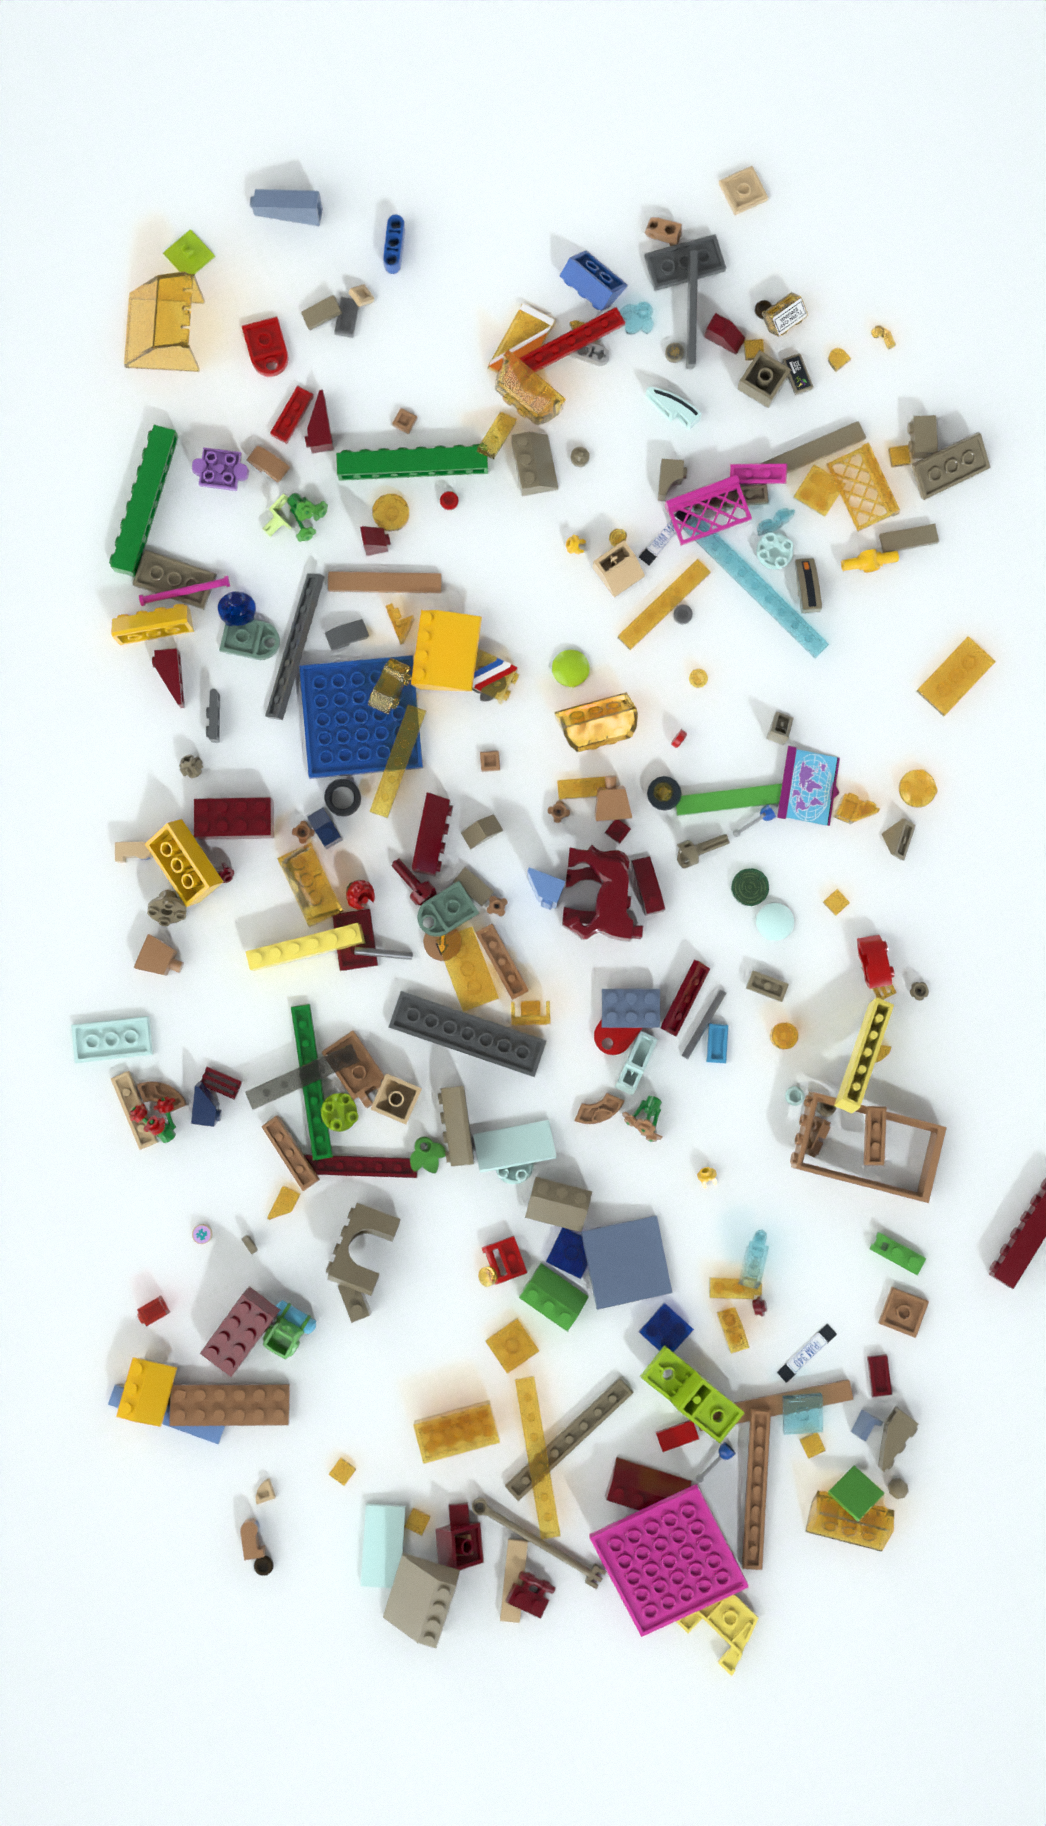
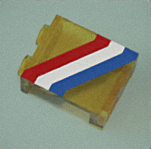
(494, 676)

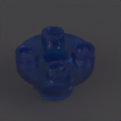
(236, 608)

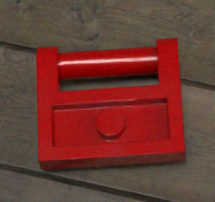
(510, 1256)

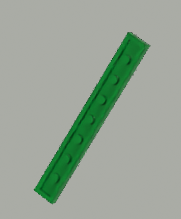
(312, 1093)

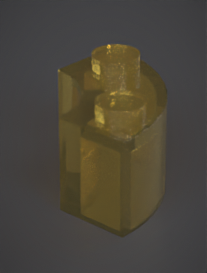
(389, 686)

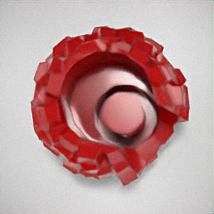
(358, 893)

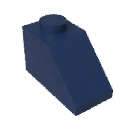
(324, 828)
(205, 1107)

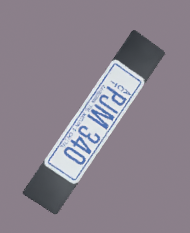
(662, 539)
(806, 1353)

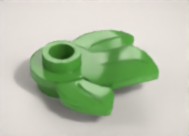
(426, 1158)

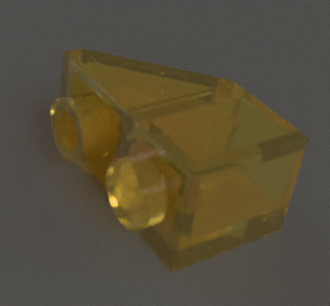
(853, 810)
(732, 1330)

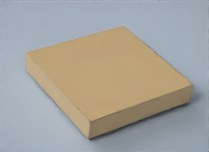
(743, 190)

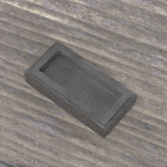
(347, 320)

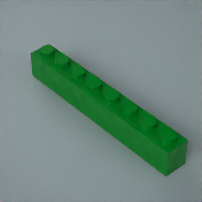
(410, 462)
(144, 500)

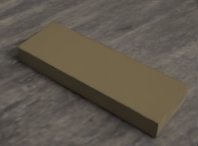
(909, 538)

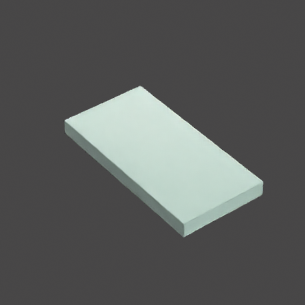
(112, 1039)
(514, 1146)
(382, 1544)

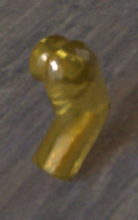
(885, 334)

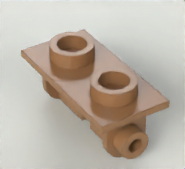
(819, 1129)

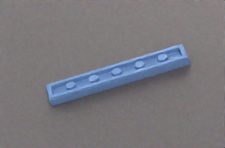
(208, 1433)

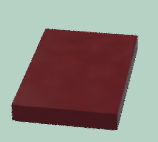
(346, 956)

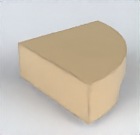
(265, 1492)

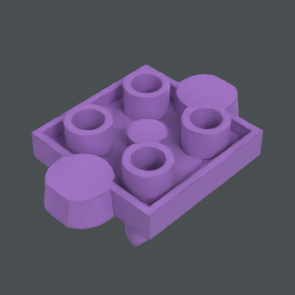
(220, 469)

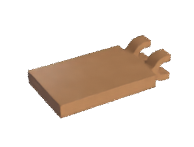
(361, 1077)

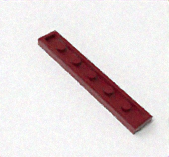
(363, 1166)

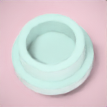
(794, 1095)

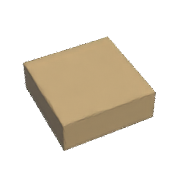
(361, 295)

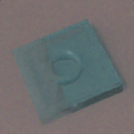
(802, 1413)

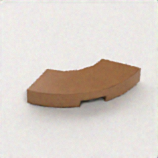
(155, 1090)
(599, 1111)

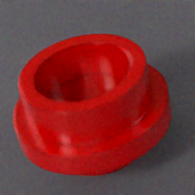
(449, 500)

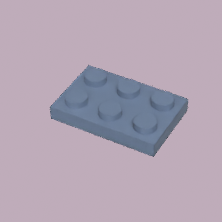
(630, 1008)

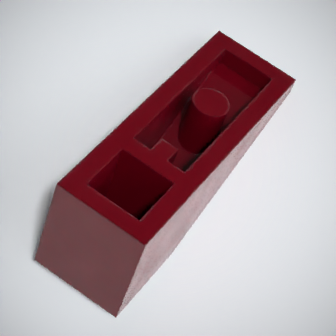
(318, 429)
(169, 668)
(648, 886)

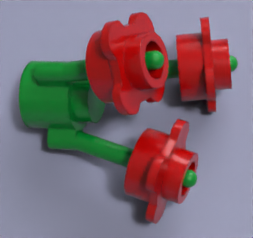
(155, 1125)

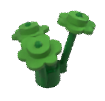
(303, 509)

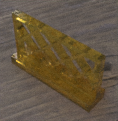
(879, 481)

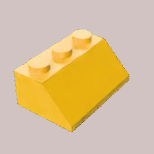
(146, 1392)

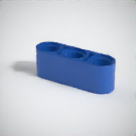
(394, 252)

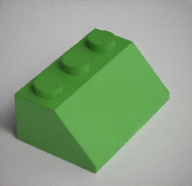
(553, 1297)

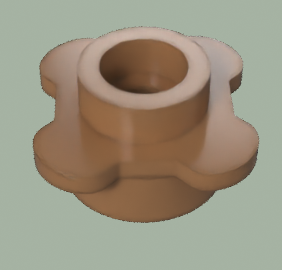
(558, 816)
(308, 832)
(501, 902)

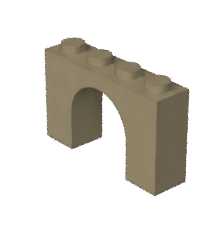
(362, 1221)

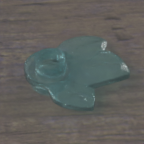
(636, 320)

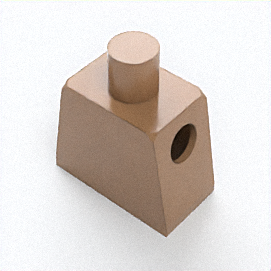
(612, 801)
(157, 957)

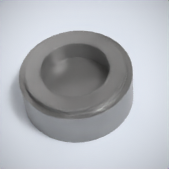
(682, 614)

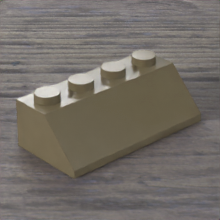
(457, 1126)

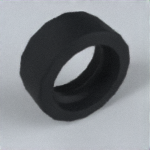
(328, 797)

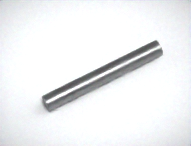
(383, 953)

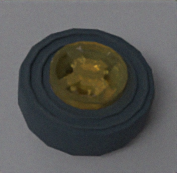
(659, 788)

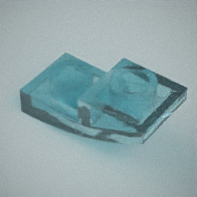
(780, 519)

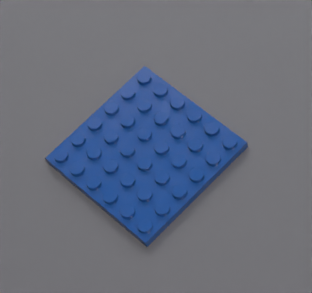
(341, 728)

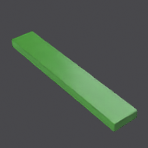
(729, 799)

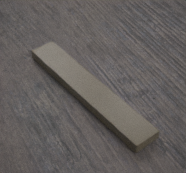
(820, 447)

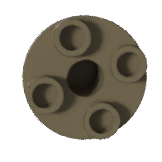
(167, 908)

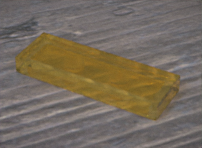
(497, 435)
(579, 787)

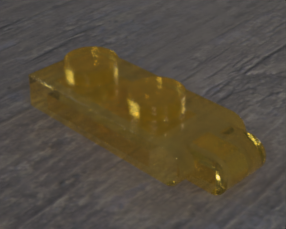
(731, 1289)

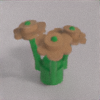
(645, 1127)

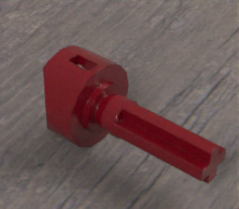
(420, 890)

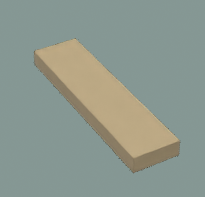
(129, 1098)
(514, 1564)

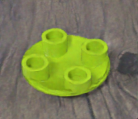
(570, 668)
(339, 1112)

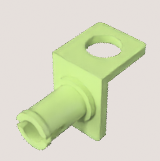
(276, 522)

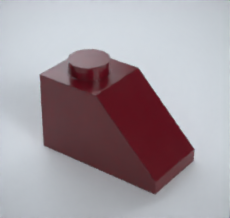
(724, 333)
(374, 540)

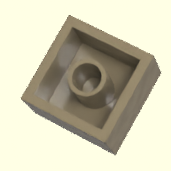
(763, 379)

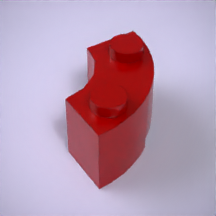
(875, 961)

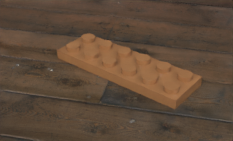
(229, 1405)

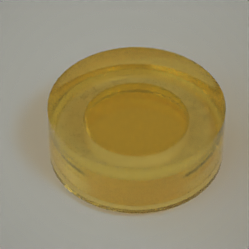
(487, 1276)

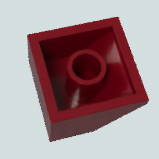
(449, 1545)

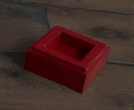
(617, 831)
(459, 1514)

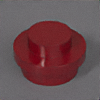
(759, 1306)

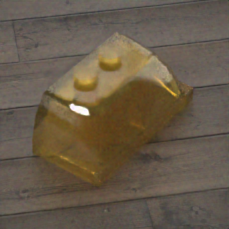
(527, 391)
(598, 722)
(310, 884)

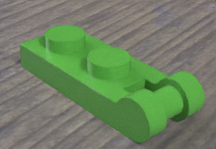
(898, 1254)

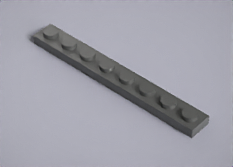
(295, 646)

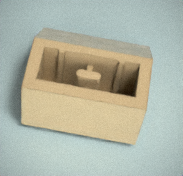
(618, 568)

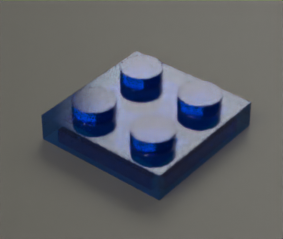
(568, 1253)
(666, 1329)

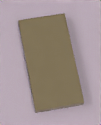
(950, 466)
(163, 574)

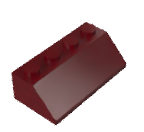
(431, 835)
(640, 1485)

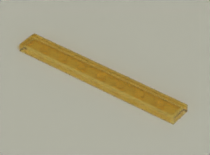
(537, 1457)

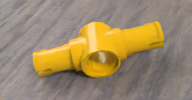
(869, 560)

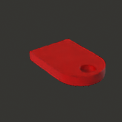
(266, 345)
(621, 1038)

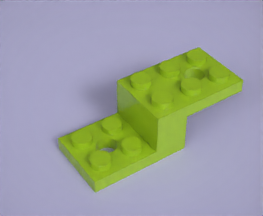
(692, 1394)

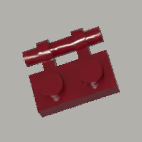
(528, 1600)

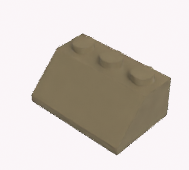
(534, 463)
(558, 1204)

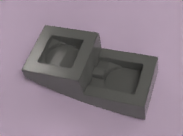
(346, 634)

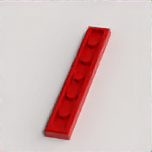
(574, 340)

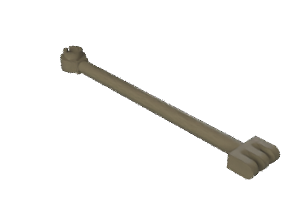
(590, 1573)

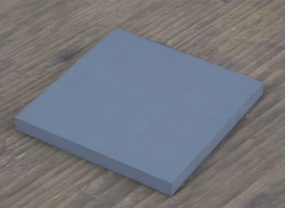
(626, 1262)

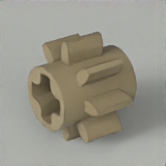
(191, 766)

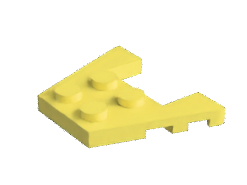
(732, 1621)

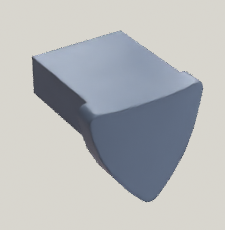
(865, 1424)

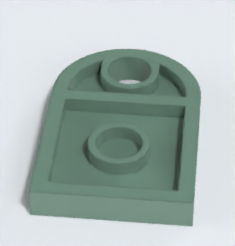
(250, 640)
(448, 910)

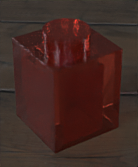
(153, 1311)

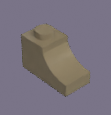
(671, 474)

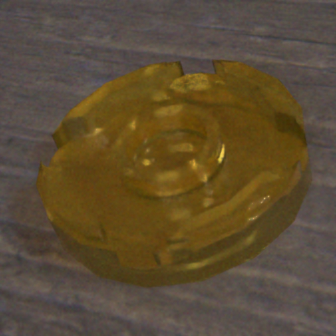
(390, 512)

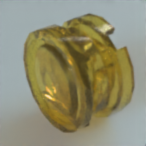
(784, 1036)

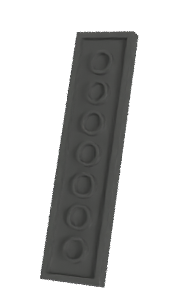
(467, 1034)

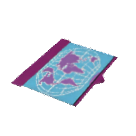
(808, 786)

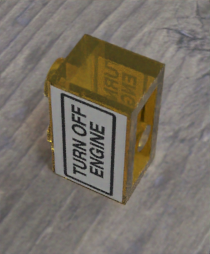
(785, 314)

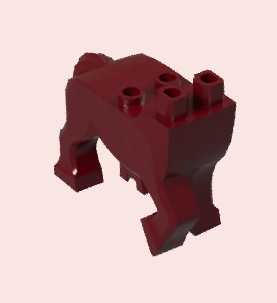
(612, 900)

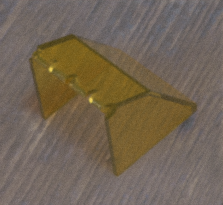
(157, 320)

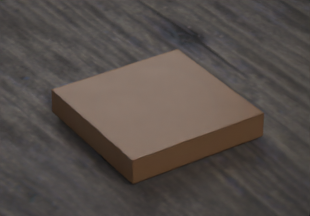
(903, 1312)

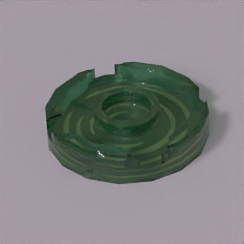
(750, 887)

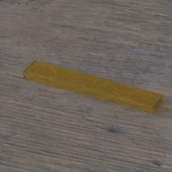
(663, 604)
(397, 761)

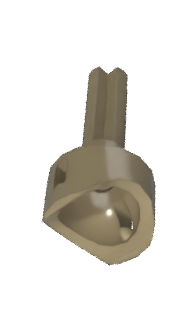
(689, 852)

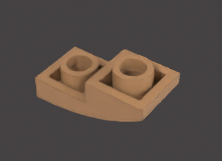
(268, 462)

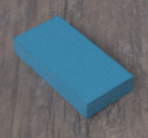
(717, 1043)

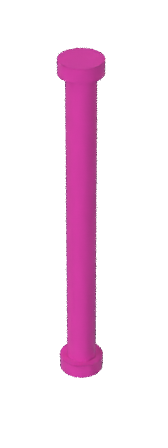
(184, 590)

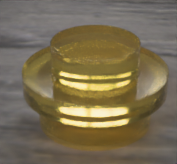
(617, 536)
(698, 678)

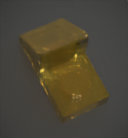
(401, 626)

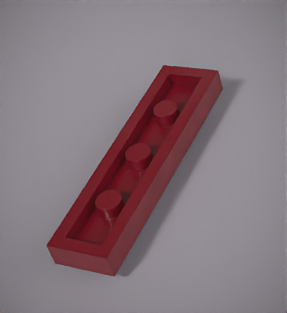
(685, 998)

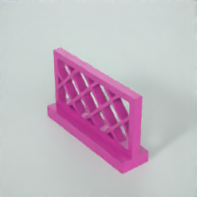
(698, 497)

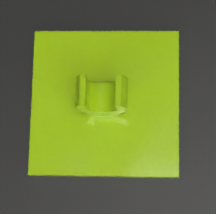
(189, 253)

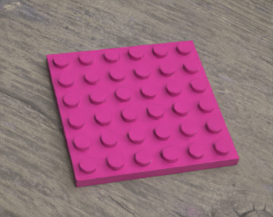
(669, 1560)

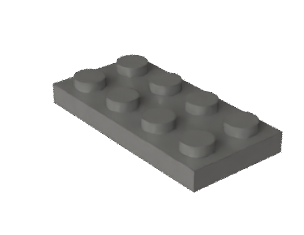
(670, 265)

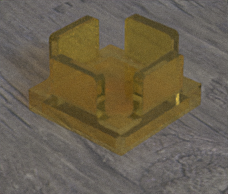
(530, 1014)

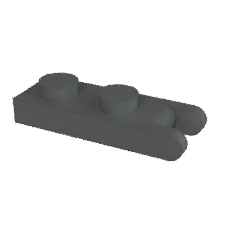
(213, 715)

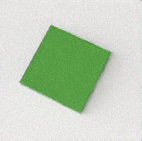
(856, 1493)

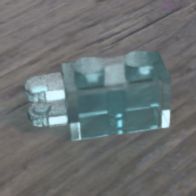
(754, 1261)

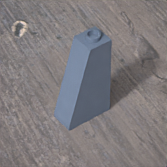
(288, 205)

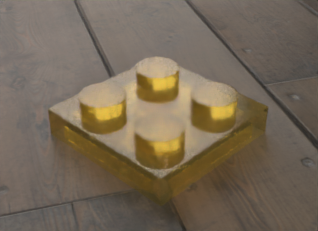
(819, 490)
(512, 1345)

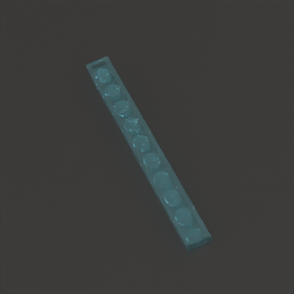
(759, 589)

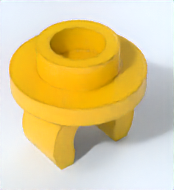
(572, 544)
(707, 1174)

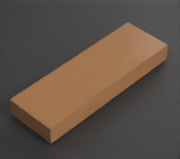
(875, 1135)

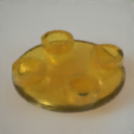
(917, 788)

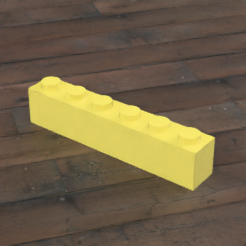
(305, 947)
(864, 1055)

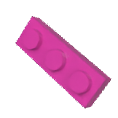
(760, 473)

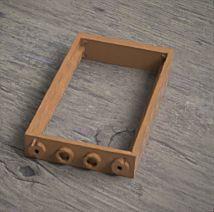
(929, 1166)

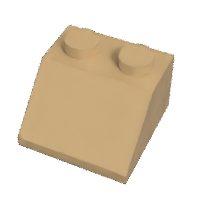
(396, 1098)

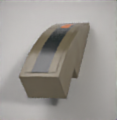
(808, 585)

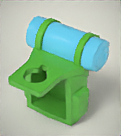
(288, 1328)

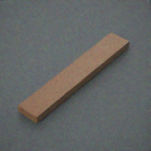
(384, 582)

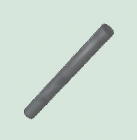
(703, 1025)

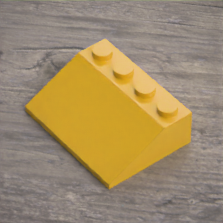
(446, 651)

